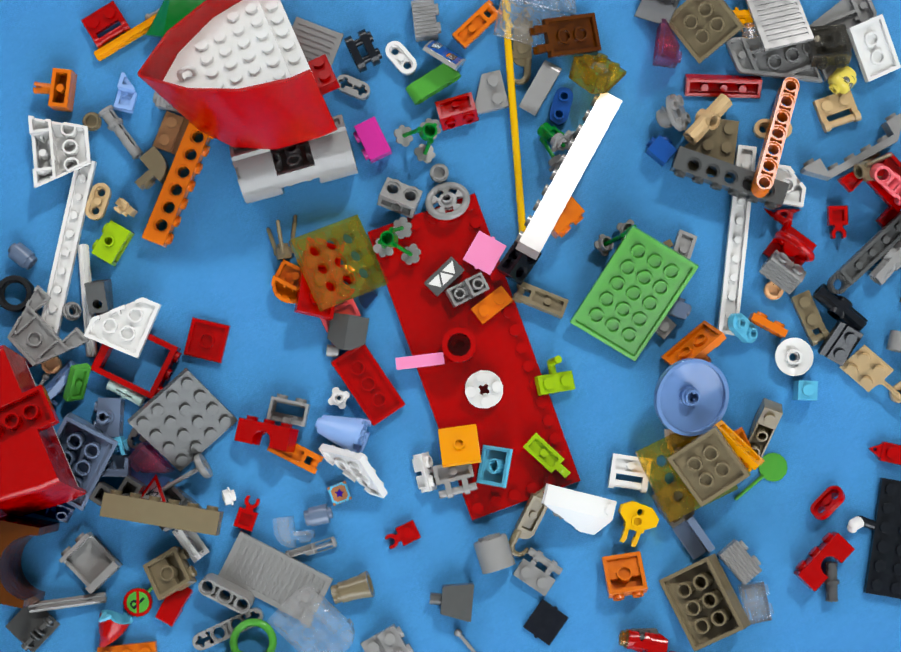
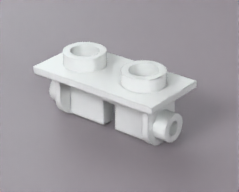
(423, 462)
(191, 543)

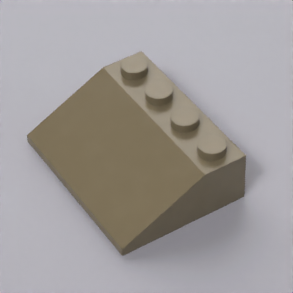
(705, 602)

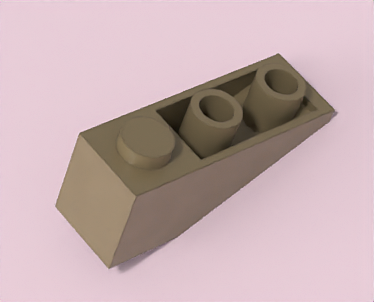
(764, 425)

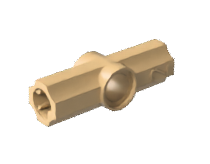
(707, 119)

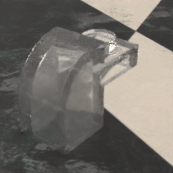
(285, 532)

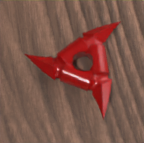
(778, 216)

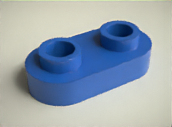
(561, 105)

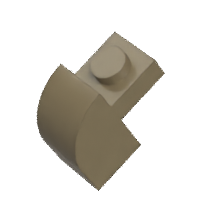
(157, 167)

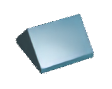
(494, 466)

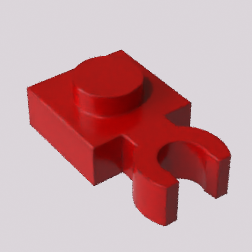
(837, 217)
(246, 516)
(406, 533)

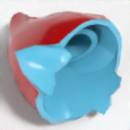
(112, 626)

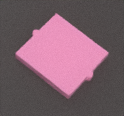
(484, 252)

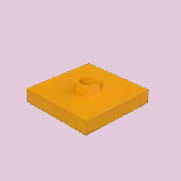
(459, 445)

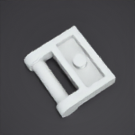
(628, 466)

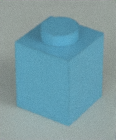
(805, 390)

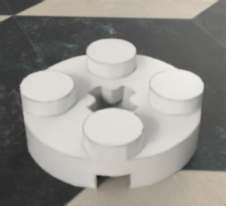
(494, 386)

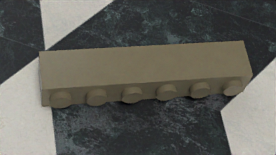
(161, 513)

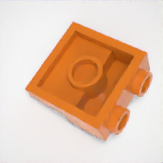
(624, 575)

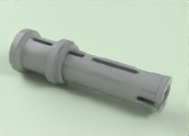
(116, 125)

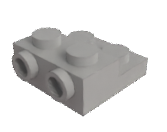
(387, 641)

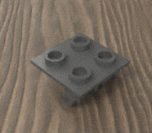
(656, 10)
(32, 628)

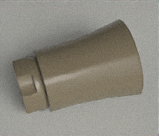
(353, 588)

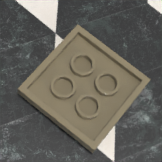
(704, 26)
(708, 466)

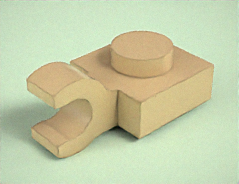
(124, 208)

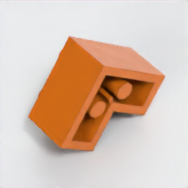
(571, 214)

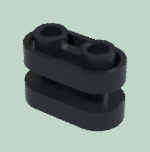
(365, 39)

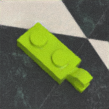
(546, 455)

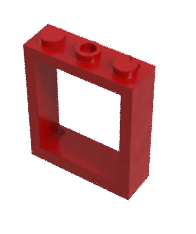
(164, 374)

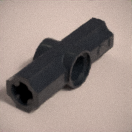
(839, 307)

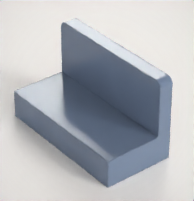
(693, 538)

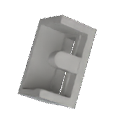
(285, 418)

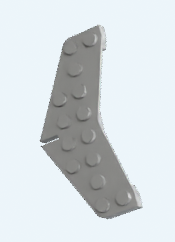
(794, 60)

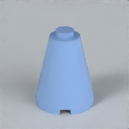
(344, 431)

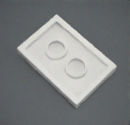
(873, 48)

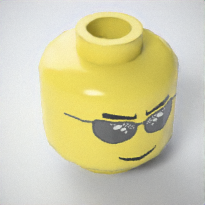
(842, 80)

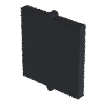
(545, 622)

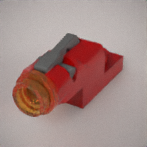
(643, 640)

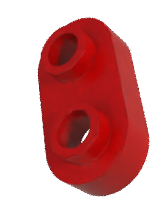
(827, 502)

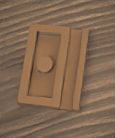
(170, 133)

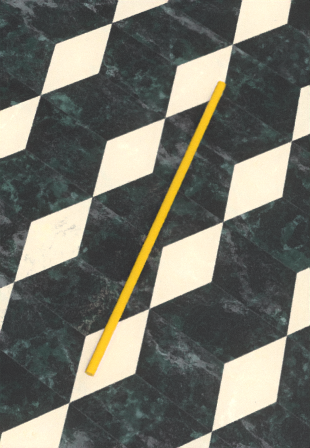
(515, 134)

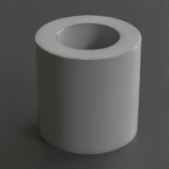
(332, 351)

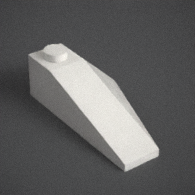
(582, 510)

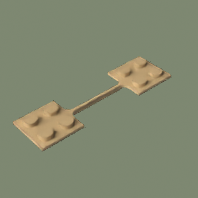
(868, 370)

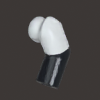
(859, 522)

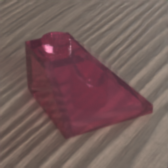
(666, 47)
(148, 460)

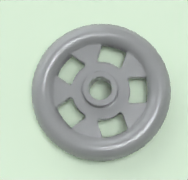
(450, 204)

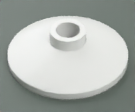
(802, 352)

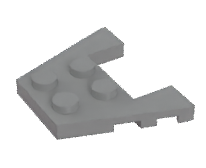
(36, 338)

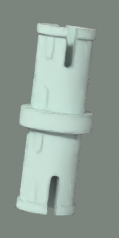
(126, 393)

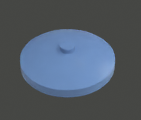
(691, 396)

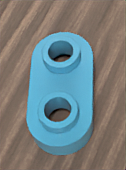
(742, 327)

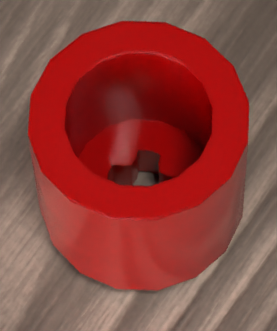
(449, 341)

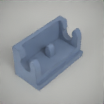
(118, 466)

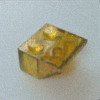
(596, 73)

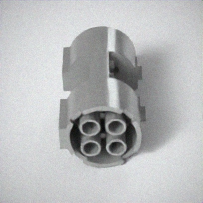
(267, 171)

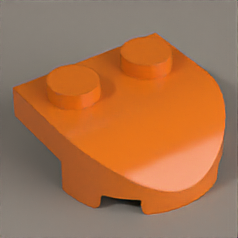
(286, 282)

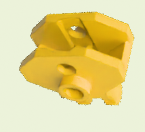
(633, 521)

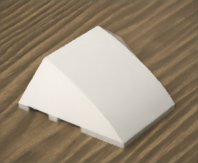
(57, 149)

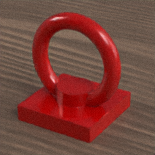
(793, 244)

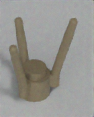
(862, 169)
(282, 250)

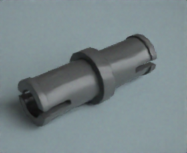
(832, 581)

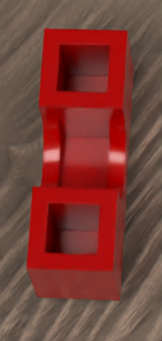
(281, 437)
(810, 570)

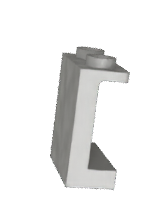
(90, 561)

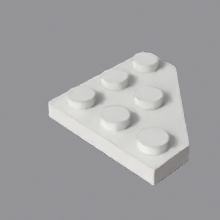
(125, 326)
(355, 468)

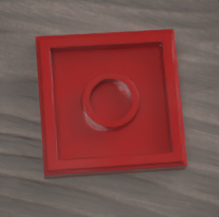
(207, 340)

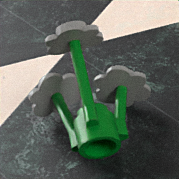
(428, 131)
(389, 240)

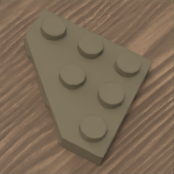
(717, 144)

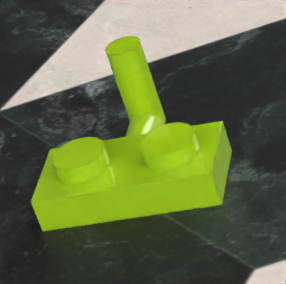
(554, 381)

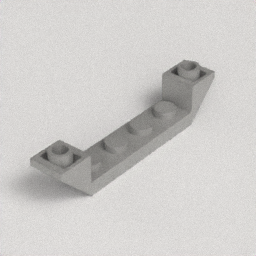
(818, 170)

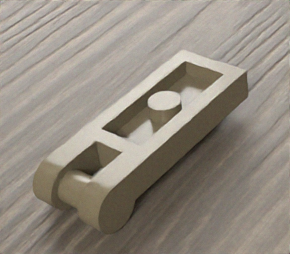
(541, 300)
(809, 317)

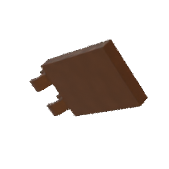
(567, 35)

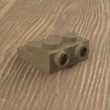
(170, 572)

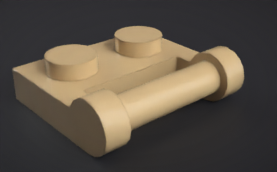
(835, 104)

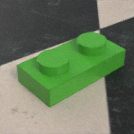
(77, 382)

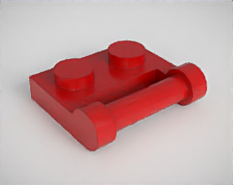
(104, 19)

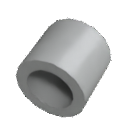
(494, 552)

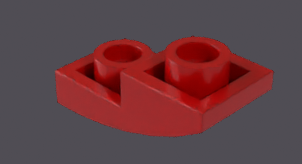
(172, 606)

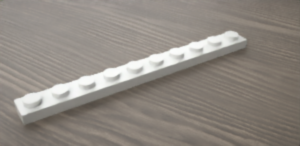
(736, 244)
(68, 245)

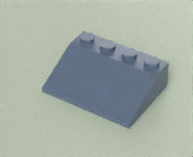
(87, 453)

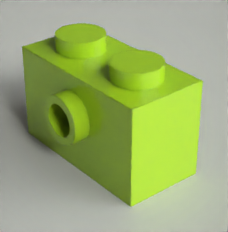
(112, 243)

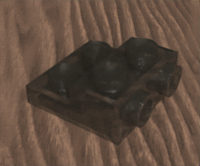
(829, 46)

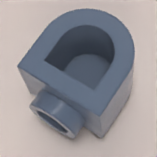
(680, 309)

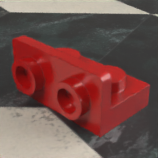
(457, 111)

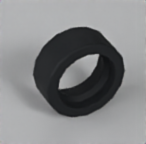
(15, 279)

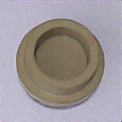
(92, 121)

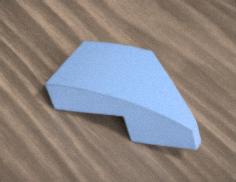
(126, 95)

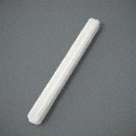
(85, 276)

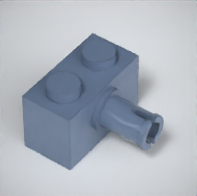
(110, 416)

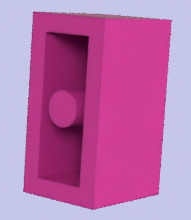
(372, 140)

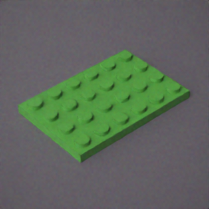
(634, 293)

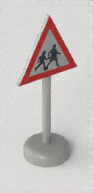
(154, 487)

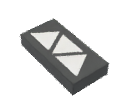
(444, 276)

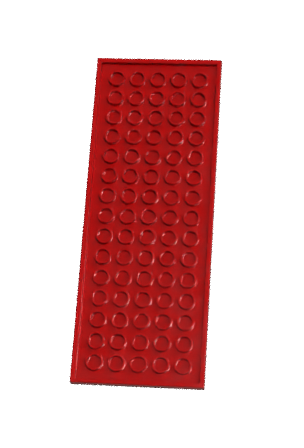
(499, 349)

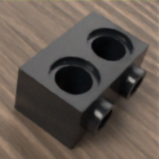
(516, 264)

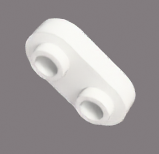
(401, 58)

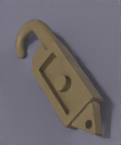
(522, 57)
(528, 521)

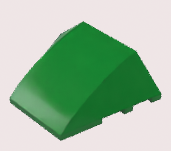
(171, 13)

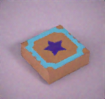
(339, 493)

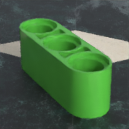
(432, 83)

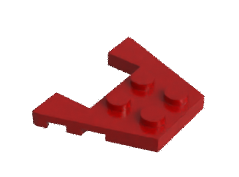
(850, 182)

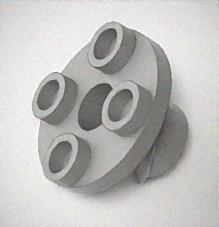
(673, 114)

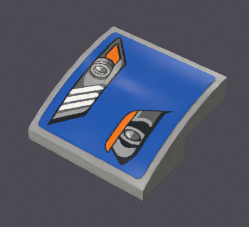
(444, 54)

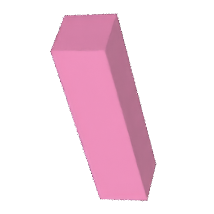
(420, 361)

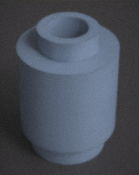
(22, 255)
(318, 515)

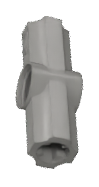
(890, 262)

